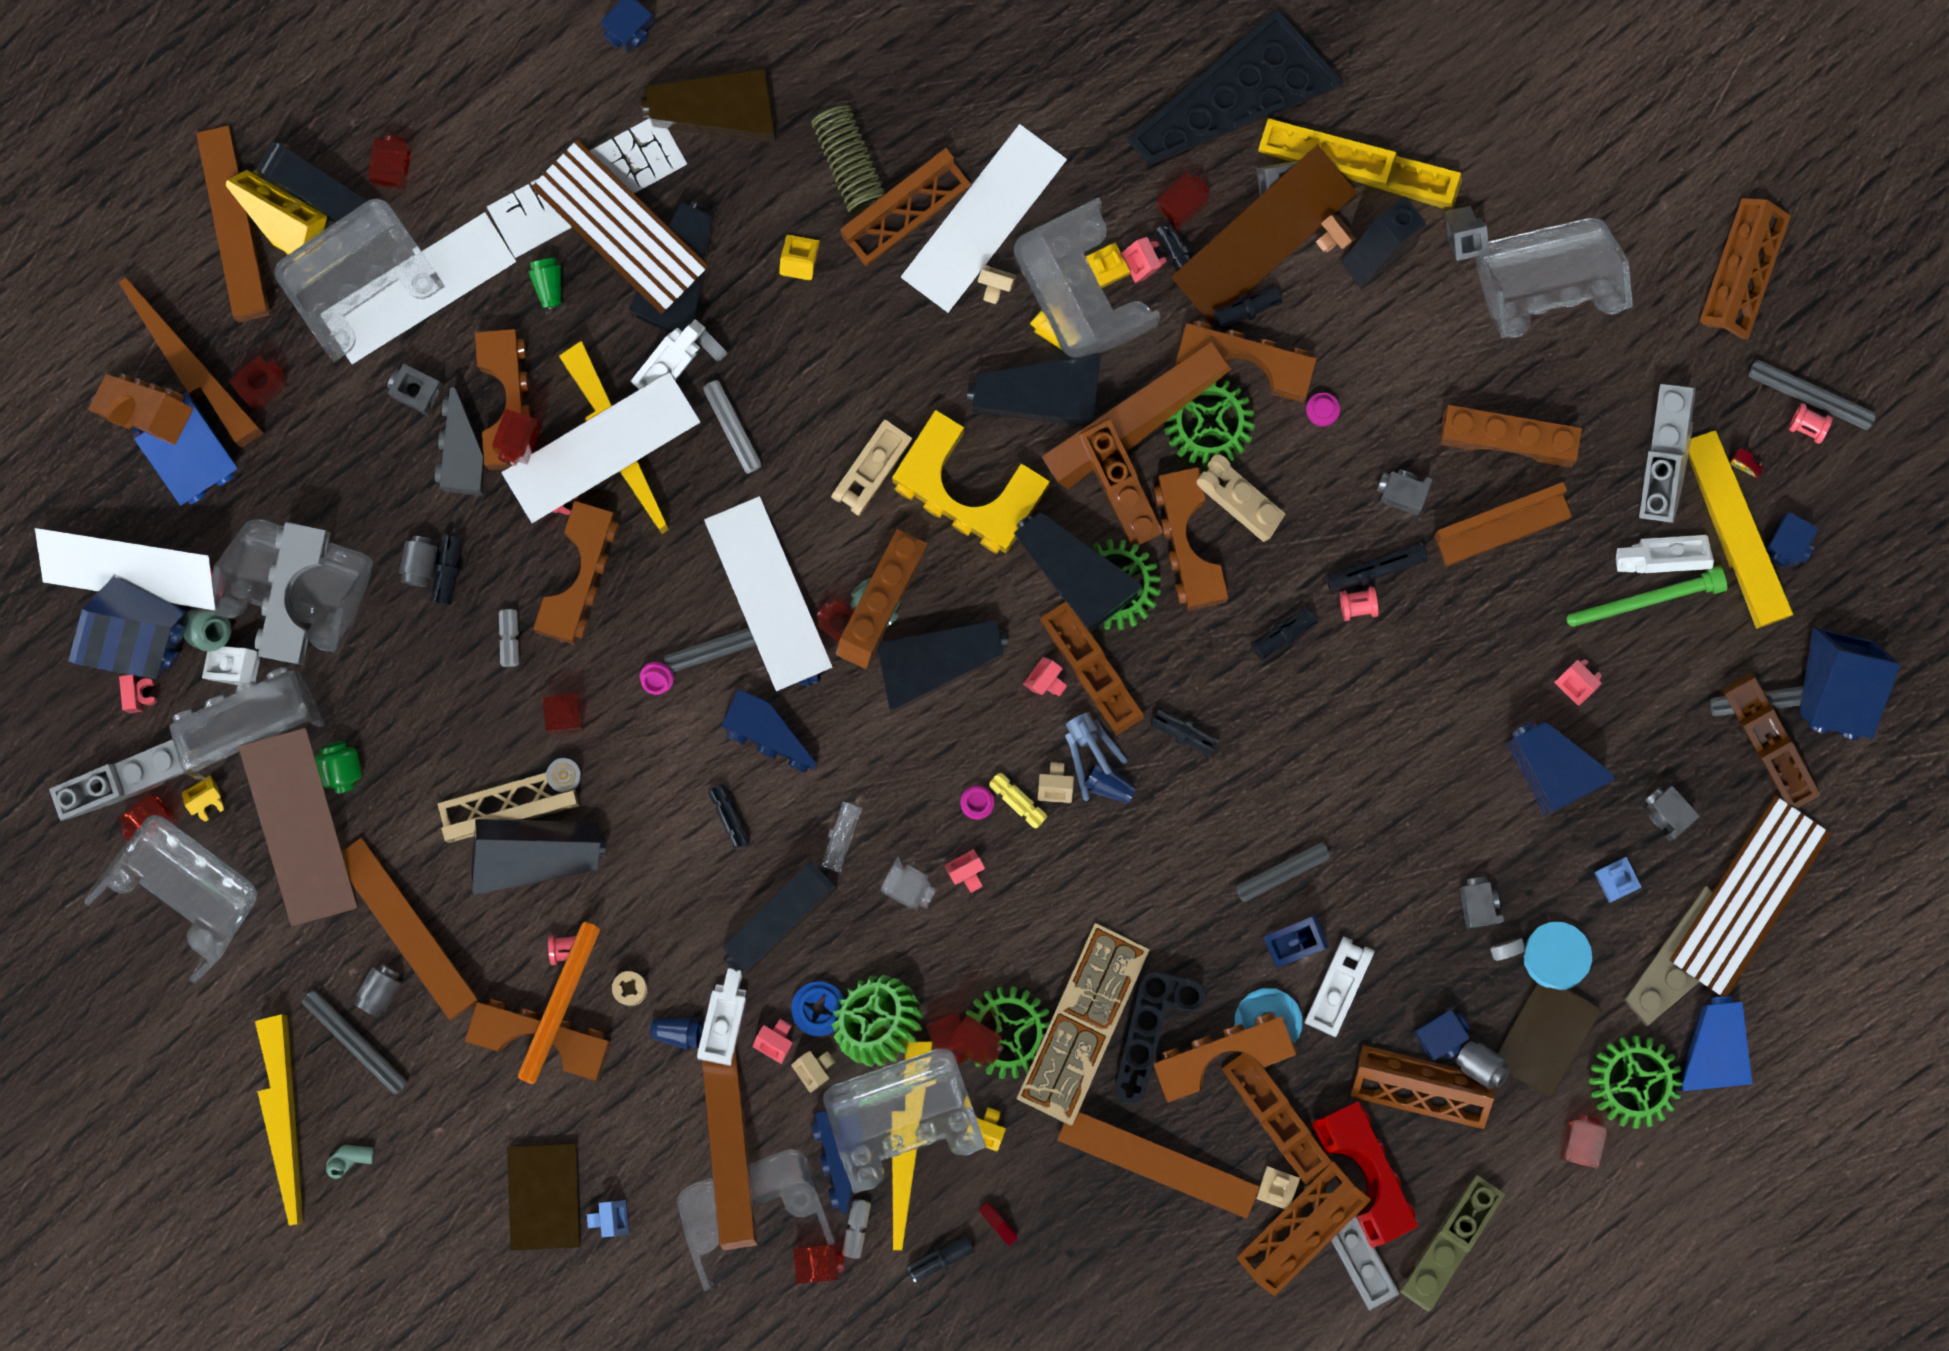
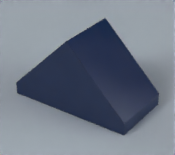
(1296, 941)

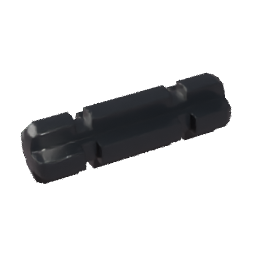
(729, 816)

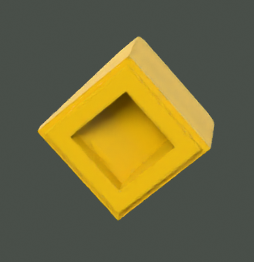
(799, 257)

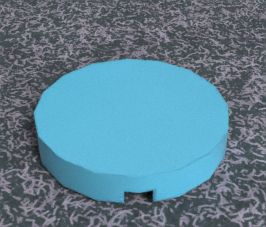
(1557, 955)
(1265, 1002)

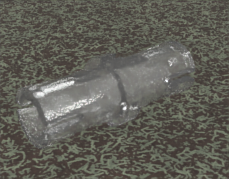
(841, 837)

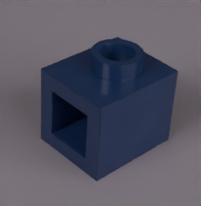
(627, 25)
(1791, 541)
(1443, 1035)

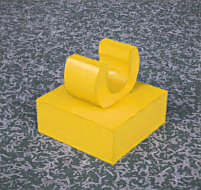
(1108, 265)
(202, 795)
(990, 1131)

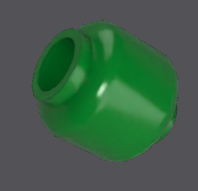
(338, 766)

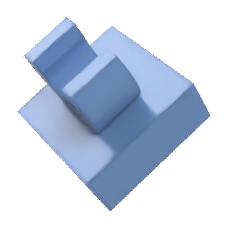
(1617, 879)
(611, 1218)

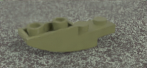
(1452, 1243)

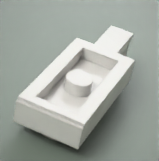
(671, 355)
(1666, 555)
(723, 1020)

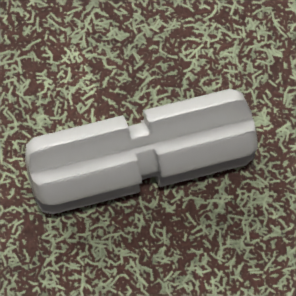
(508, 631)
(858, 1221)

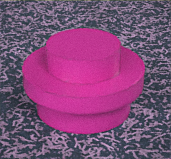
(1322, 409)
(656, 678)
(977, 802)

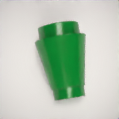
(547, 281)

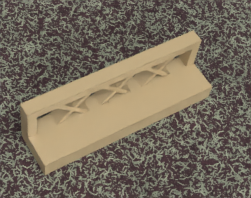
(528, 811)

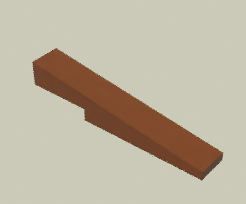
(232, 227)
(192, 372)
(1142, 411)
(408, 931)
(729, 1155)
(1160, 1164)

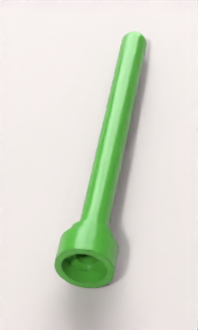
(1711, 581)

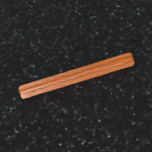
(558, 1003)

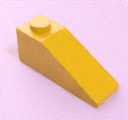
(279, 215)

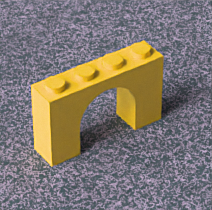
(921, 477)

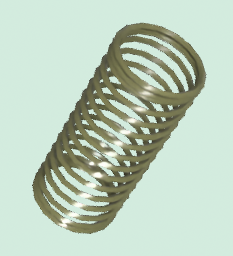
(835, 123)

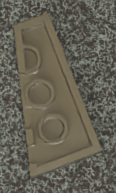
(1662, 980)

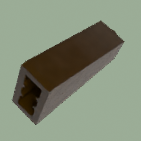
(715, 105)

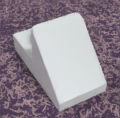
(231, 665)

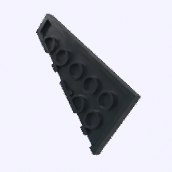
(1252, 81)

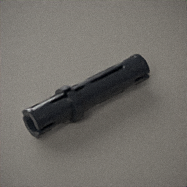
(1375, 568)

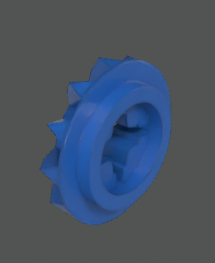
(811, 994)

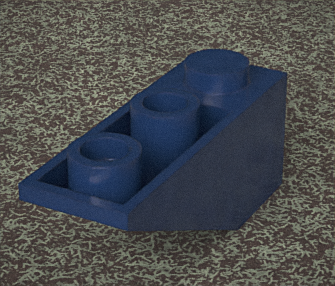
(760, 724)
(832, 1163)

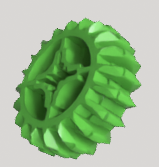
(1197, 411)
(1136, 564)
(873, 1010)
(1033, 1018)
(1640, 1097)

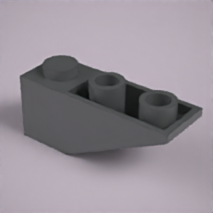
(463, 457)

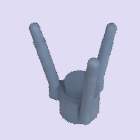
(1085, 731)

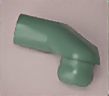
(345, 1157)

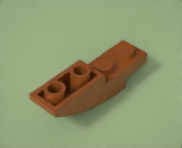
(1120, 482)

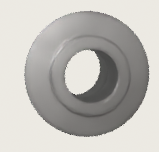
(418, 561)
(378, 990)
(1483, 1065)

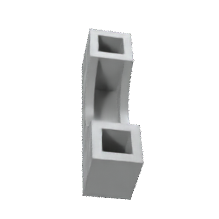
(282, 634)

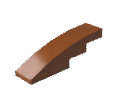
(1092, 668)
(1277, 1117)

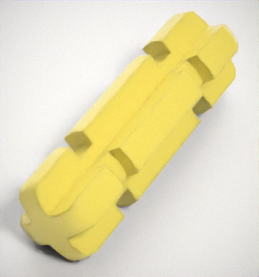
(1017, 800)

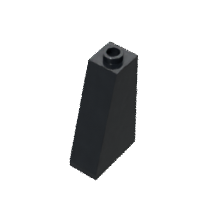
(695, 229)
(1384, 243)
(1040, 392)
(1079, 574)
(934, 660)
(531, 852)
(778, 918)

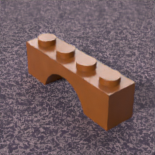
(500, 355)
(1286, 370)
(141, 405)
(1533, 438)
(1200, 581)
(881, 598)
(564, 614)
(495, 1028)
(1184, 1072)

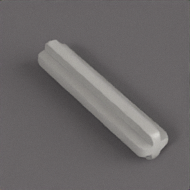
(732, 426)

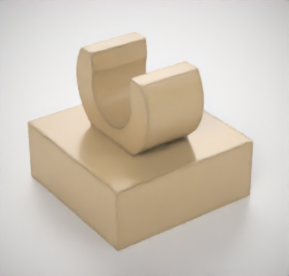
(995, 281)
(1055, 786)
(812, 1070)
(1277, 1188)

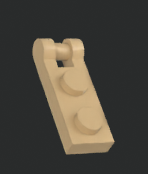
(872, 466)
(1240, 498)

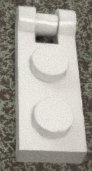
(1338, 988)

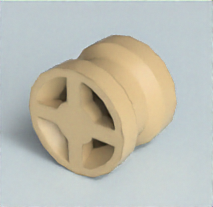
(634, 992)

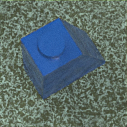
(1718, 1048)

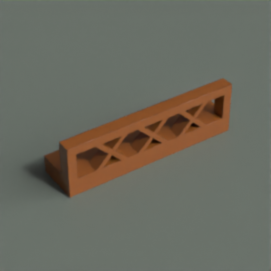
(899, 196)
(1741, 262)
(1502, 524)
(1426, 1081)
(1307, 1234)

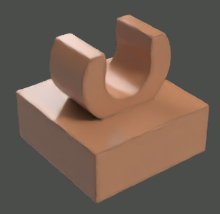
(1336, 234)

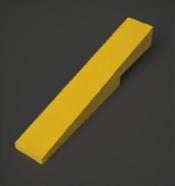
(1366, 164)
(584, 374)
(1737, 531)
(279, 1111)
(903, 1169)

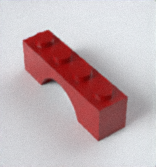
(1350, 1135)

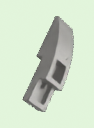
(1668, 453)
(116, 781)

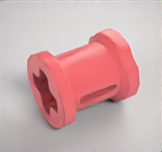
(1810, 423)
(1359, 603)
(559, 948)

